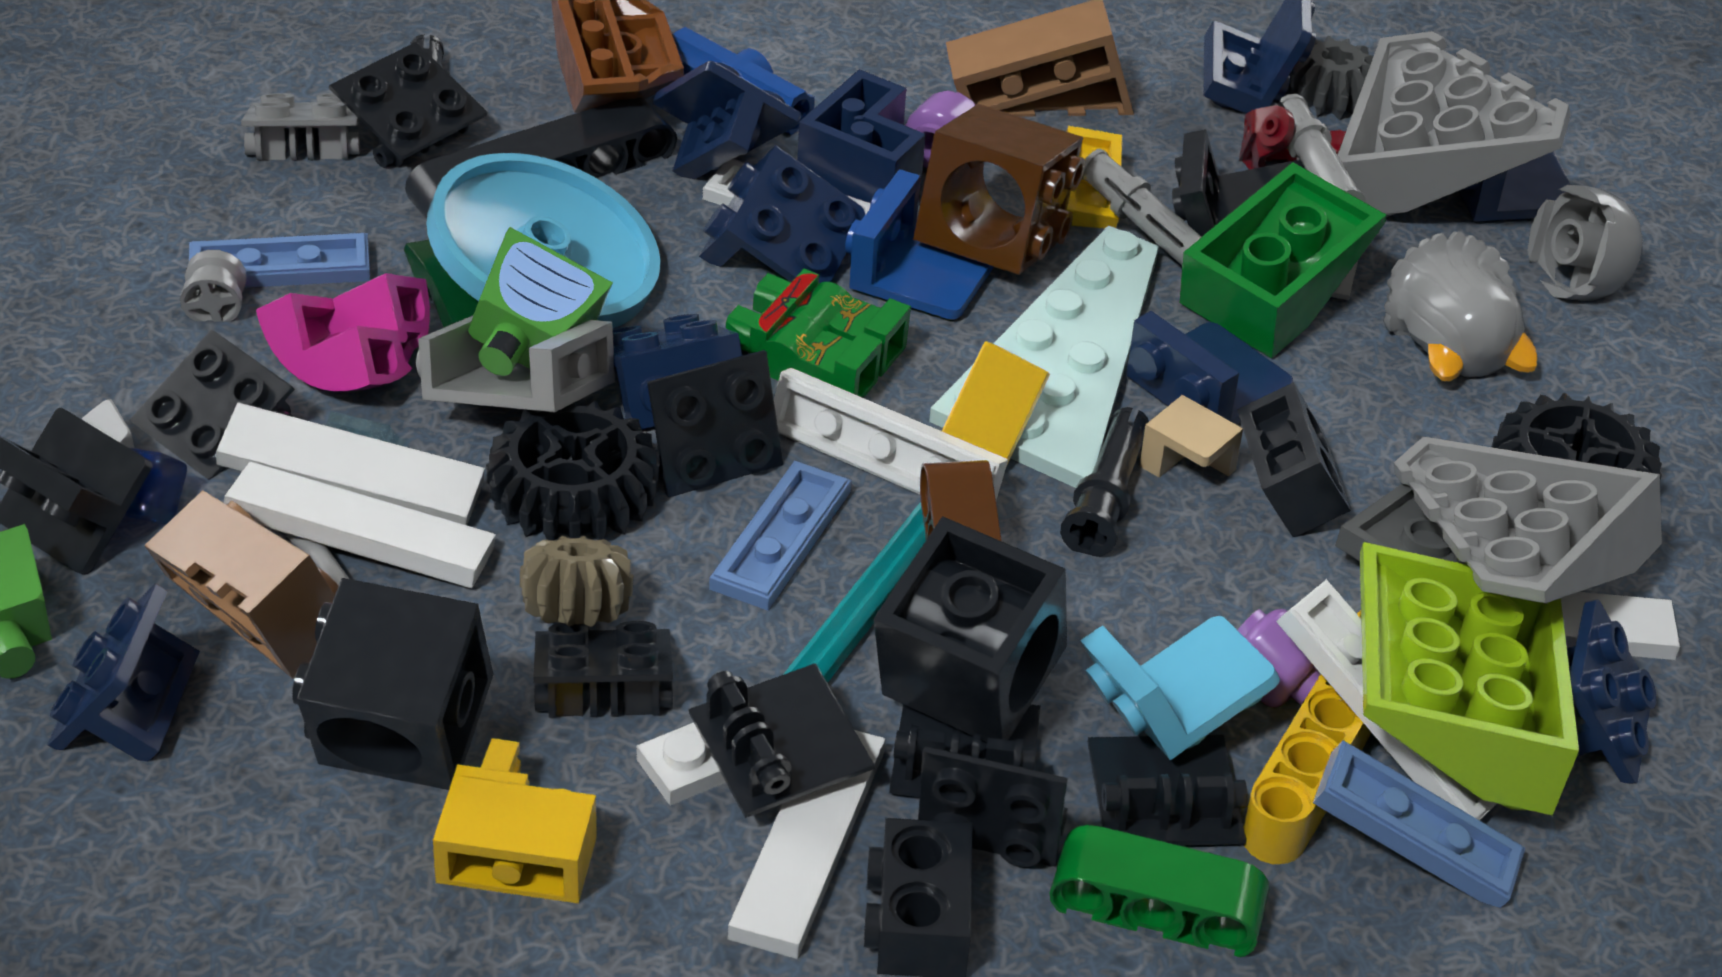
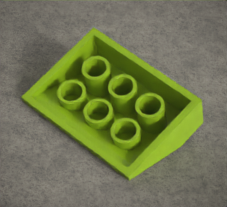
(1468, 677)

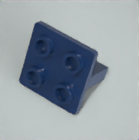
(722, 116)
(126, 681)
(1609, 693)

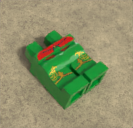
(822, 331)

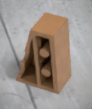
(1043, 64)

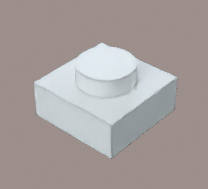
(679, 764)

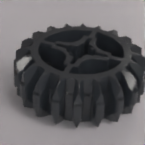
(1579, 433)
(557, 469)

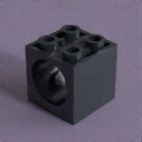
(971, 631)
(394, 683)

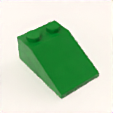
(1277, 258)

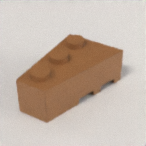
(245, 578)

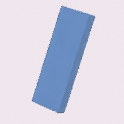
(297, 258)
(780, 535)
(1419, 825)

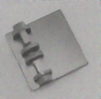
(281, 112)

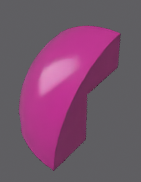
(349, 339)

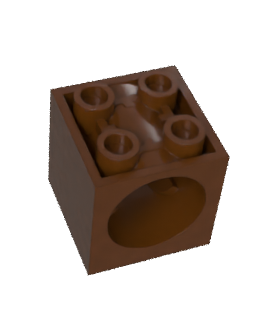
(960, 212)

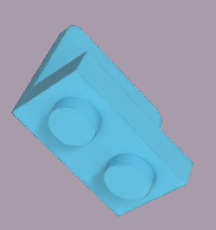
(1184, 687)

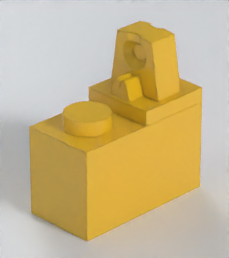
(512, 834)

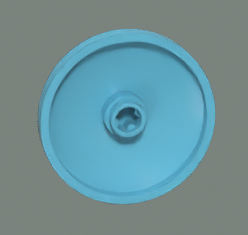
(552, 206)

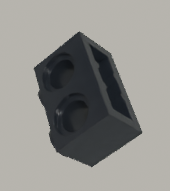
(1293, 460)
(924, 898)

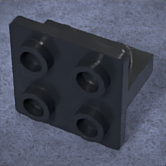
(70, 488)

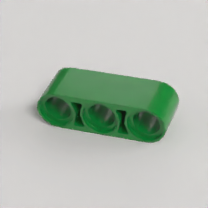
(1160, 887)

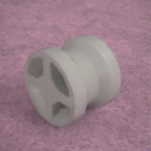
(201, 296)

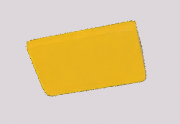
(996, 400)

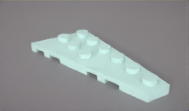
(1083, 339)

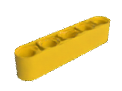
(1281, 801)

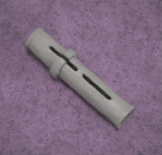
(1313, 147)
(1141, 206)

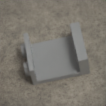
(559, 371)

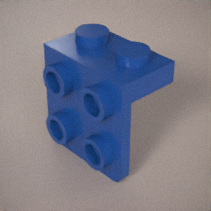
(897, 267)

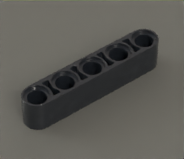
(594, 141)

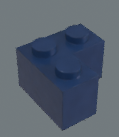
(860, 137)

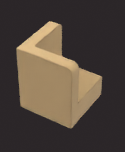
(1192, 433)

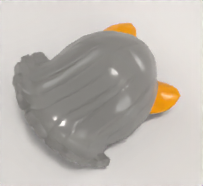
(1459, 307)

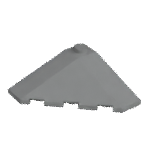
(1441, 124)
(1534, 520)

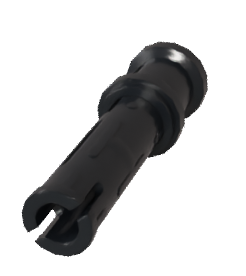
(1103, 495)

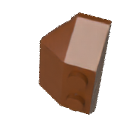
(613, 50)

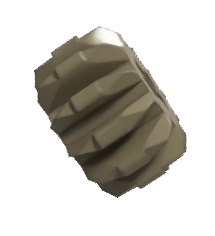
(576, 581)

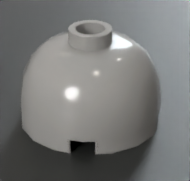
(1589, 232)

